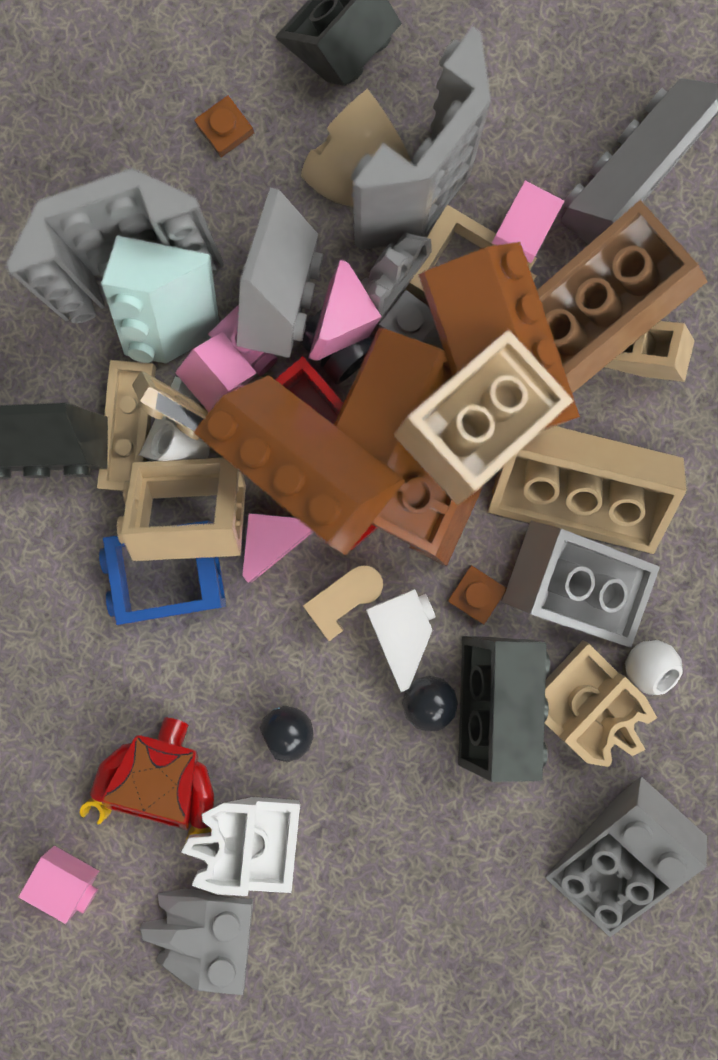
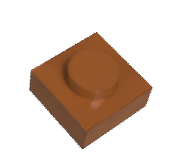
(224, 126)
(477, 594)

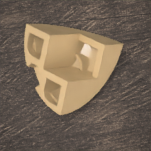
(353, 134)

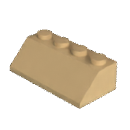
(592, 488)

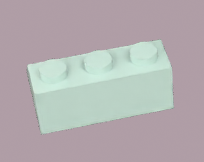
(159, 299)

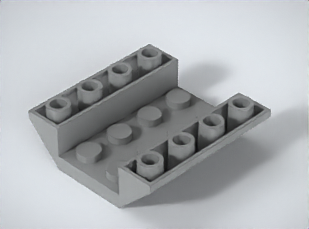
(405, 198)
(76, 230)

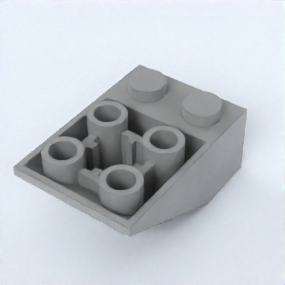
(630, 858)

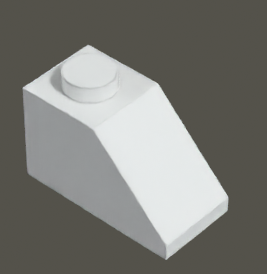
(403, 632)

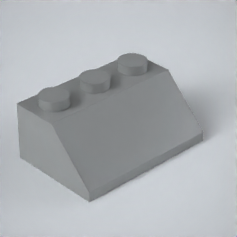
(278, 279)

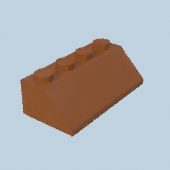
(483, 298)
(300, 460)

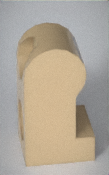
(356, 587)

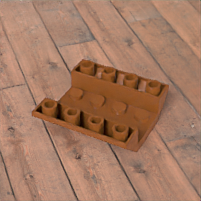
(388, 388)

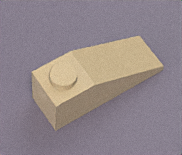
(659, 353)

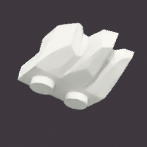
(248, 846)

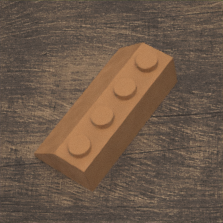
(616, 292)

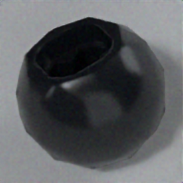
(430, 703)
(287, 733)

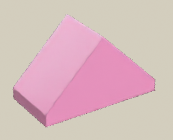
(529, 219)
(346, 314)
(270, 540)

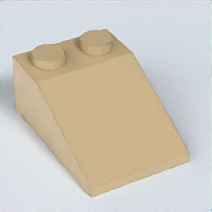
(482, 417)

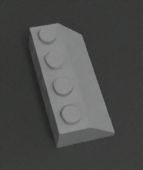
(643, 159)

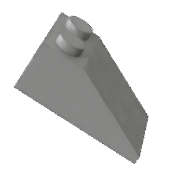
(580, 583)

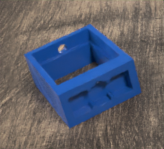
(118, 598)

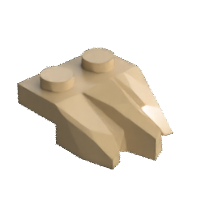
(594, 707)

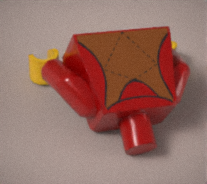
(155, 781)

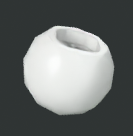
(653, 667)

